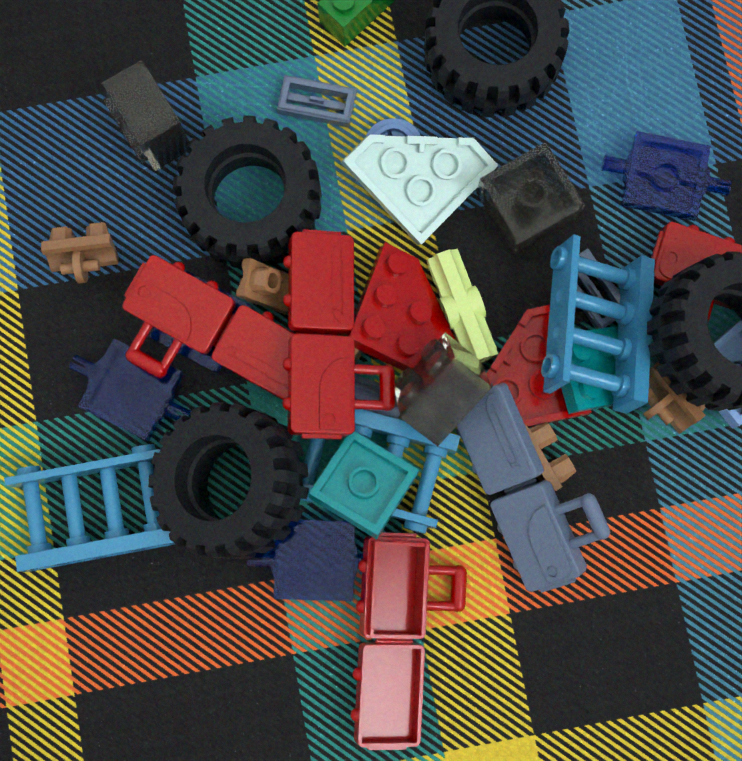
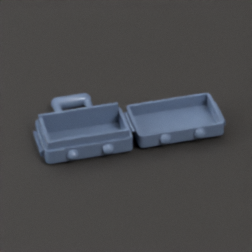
(529, 511)

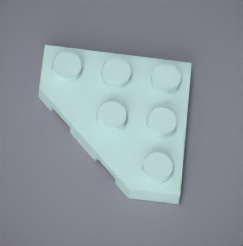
(419, 177)

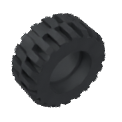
(489, 85)
(237, 147)
(683, 335)
(183, 476)

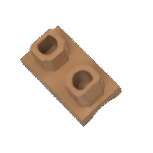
(80, 254)
(263, 285)
(669, 405)
(560, 468)

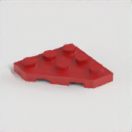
(397, 311)
(520, 369)

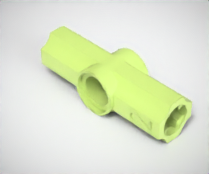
(462, 304)

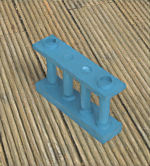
(631, 348)
(399, 436)
(79, 546)

